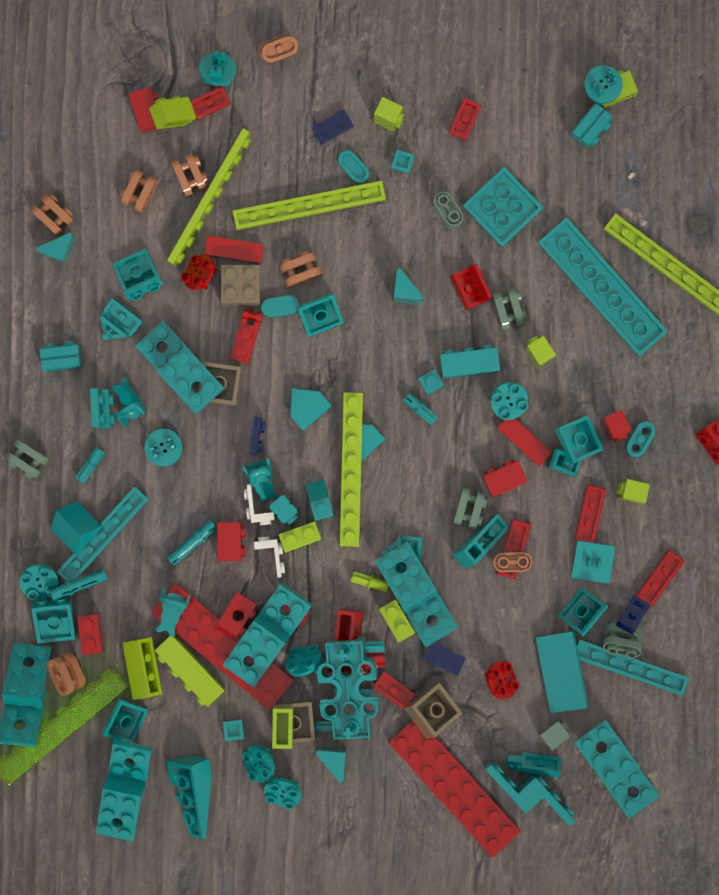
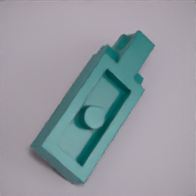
(535, 764)

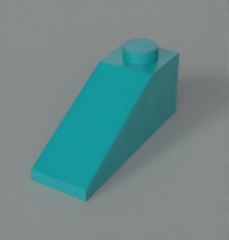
(480, 542)

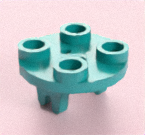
(224, 70)
(596, 90)
(517, 397)
(171, 443)
(30, 585)
(304, 660)
(259, 763)
(282, 792)

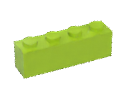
(190, 670)

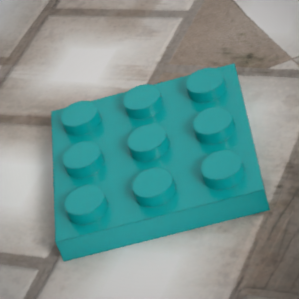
(503, 207)

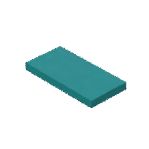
(562, 672)

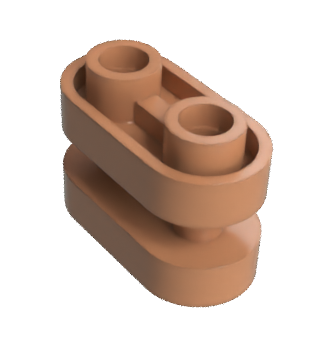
(277, 48)
(199, 178)
(129, 194)
(51, 202)
(304, 260)
(512, 562)
(66, 673)

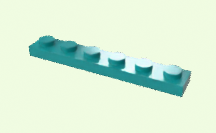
(110, 529)
(632, 668)

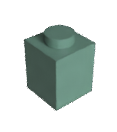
(555, 734)

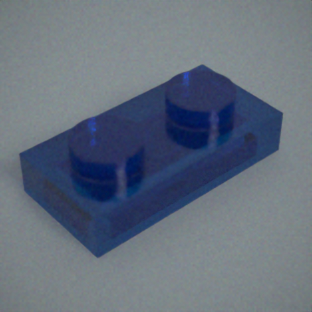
(332, 127)
(258, 428)
(633, 614)
(444, 658)

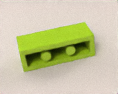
(142, 668)

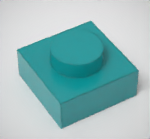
(402, 162)
(431, 382)
(233, 730)

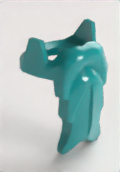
(132, 404)
(261, 479)
(173, 607)

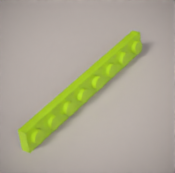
(213, 191)
(309, 205)
(664, 262)
(351, 469)

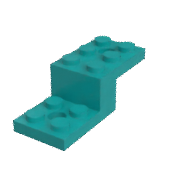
(179, 367)
(416, 594)
(267, 634)
(24, 694)
(616, 769)
(124, 790)
(529, 792)

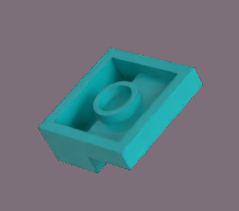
(137, 274)
(101, 408)
(579, 439)
(53, 620)

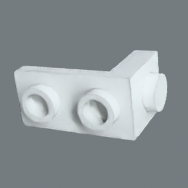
(264, 518)
(265, 542)

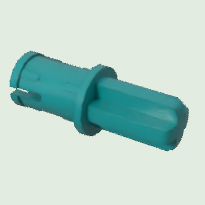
(420, 409)
(89, 465)

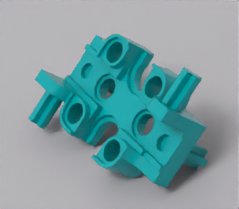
(354, 655)

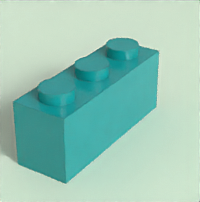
(469, 362)

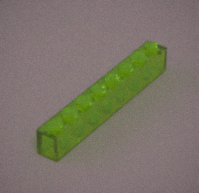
(64, 724)

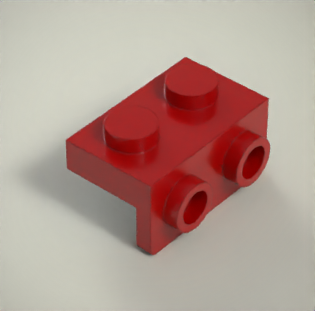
(471, 287)
(710, 439)

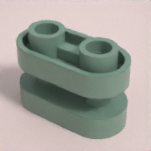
(448, 210)
(513, 298)
(15, 460)
(474, 518)
(622, 642)

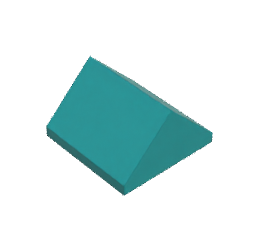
(405, 290)
(320, 314)
(74, 526)
(582, 611)
(125, 720)
(333, 759)

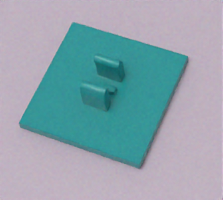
(593, 561)

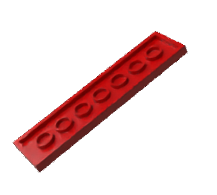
(198, 630)
(455, 788)

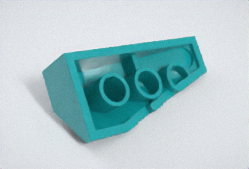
(193, 785)

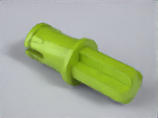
(369, 581)

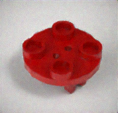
(199, 272)
(501, 680)

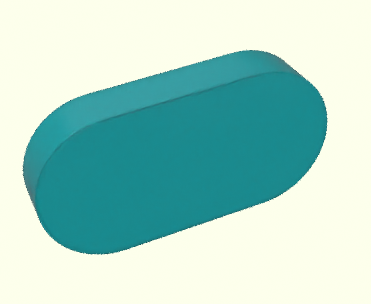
(353, 167)
(280, 306)

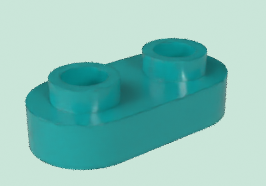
(640, 440)

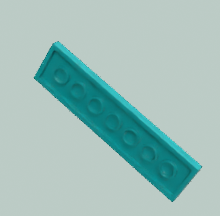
(602, 287)

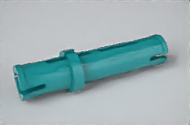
(192, 542)
(70, 588)

